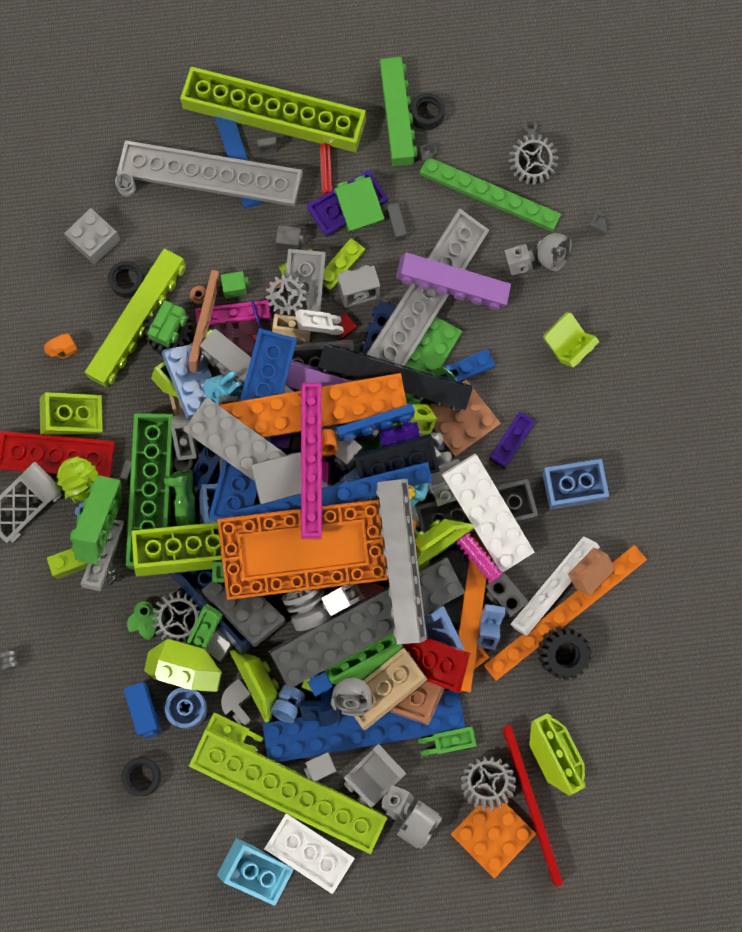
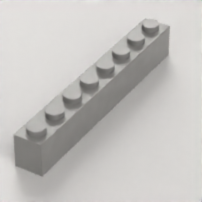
(401, 561)

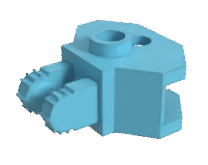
(222, 386)

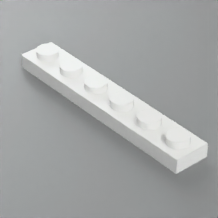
(551, 588)

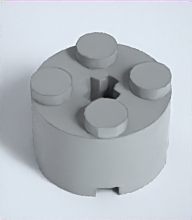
(418, 825)

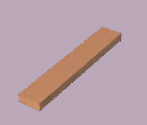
(204, 321)

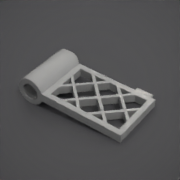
(41, 485)

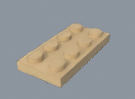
(390, 686)

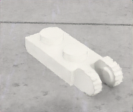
(318, 322)

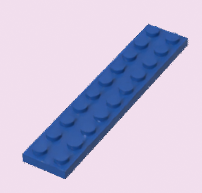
(264, 378)
(308, 739)

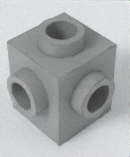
(519, 259)
(397, 803)

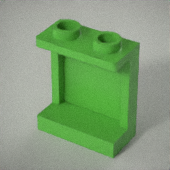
(359, 203)

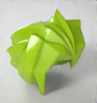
(76, 478)

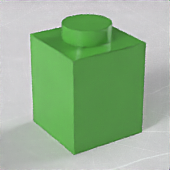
(234, 284)

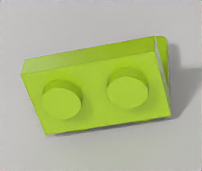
(569, 340)

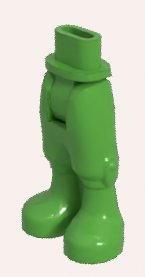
(185, 499)

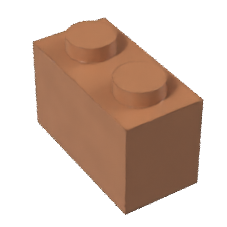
(591, 571)

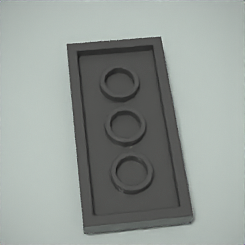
(251, 616)

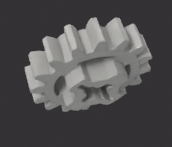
(278, 295)

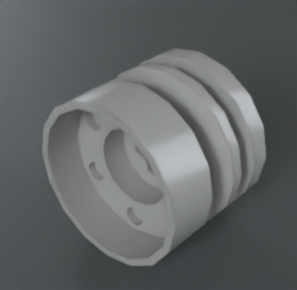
(306, 608)

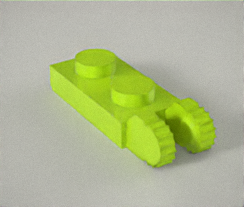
(232, 730)

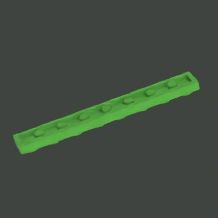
(490, 194)

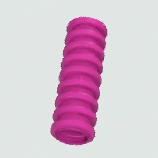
(479, 557)

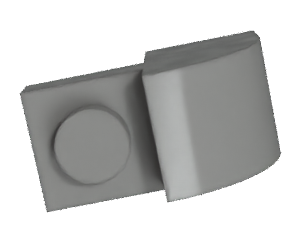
(232, 698)

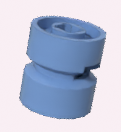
(286, 707)

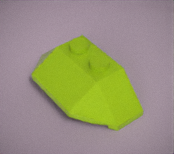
(439, 538)
(183, 666)
(258, 682)
(557, 754)

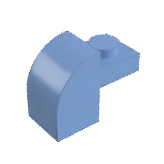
(490, 626)

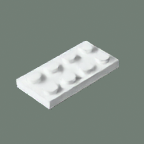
(309, 853)

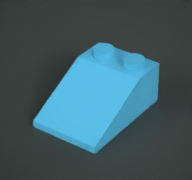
(255, 872)

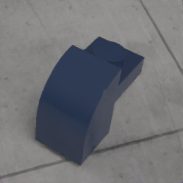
(320, 710)

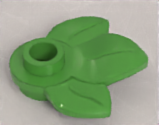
(142, 622)

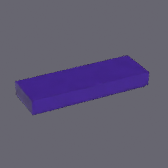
(512, 440)

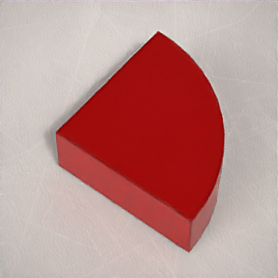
(348, 326)

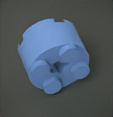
(197, 708)

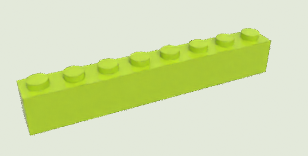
(132, 322)

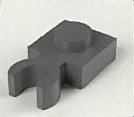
(528, 132)

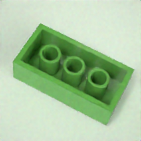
(96, 520)

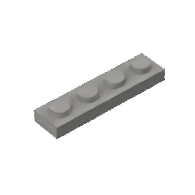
(96, 574)

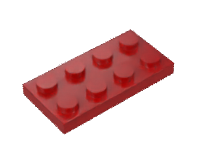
(440, 663)

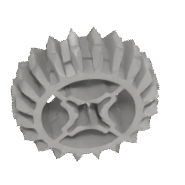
(542, 145)
(168, 603)
(502, 774)

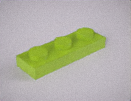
(341, 262)

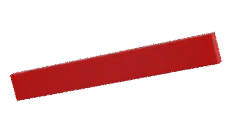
(532, 806)

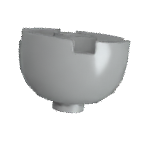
(553, 251)
(352, 697)

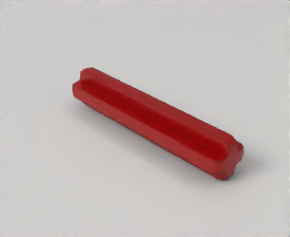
(326, 169)

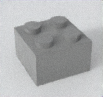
(92, 236)
(359, 286)

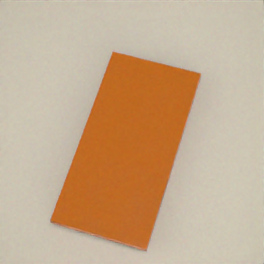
(268, 556)

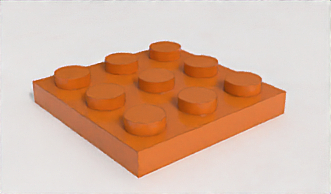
(493, 836)

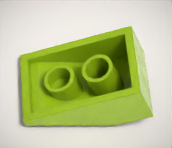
(70, 414)

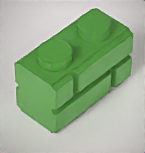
(167, 324)

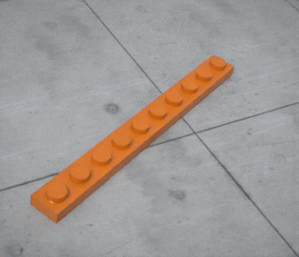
(562, 615)

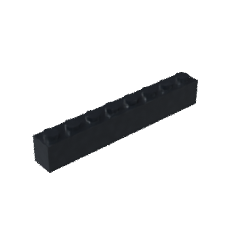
(415, 381)

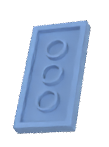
(186, 383)

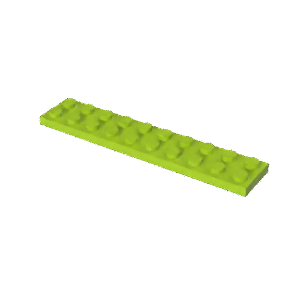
(288, 791)

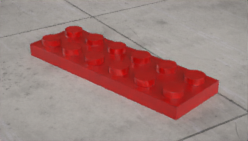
(49, 452)

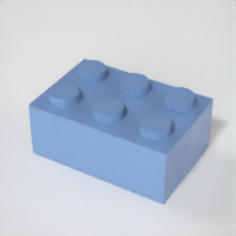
(575, 484)

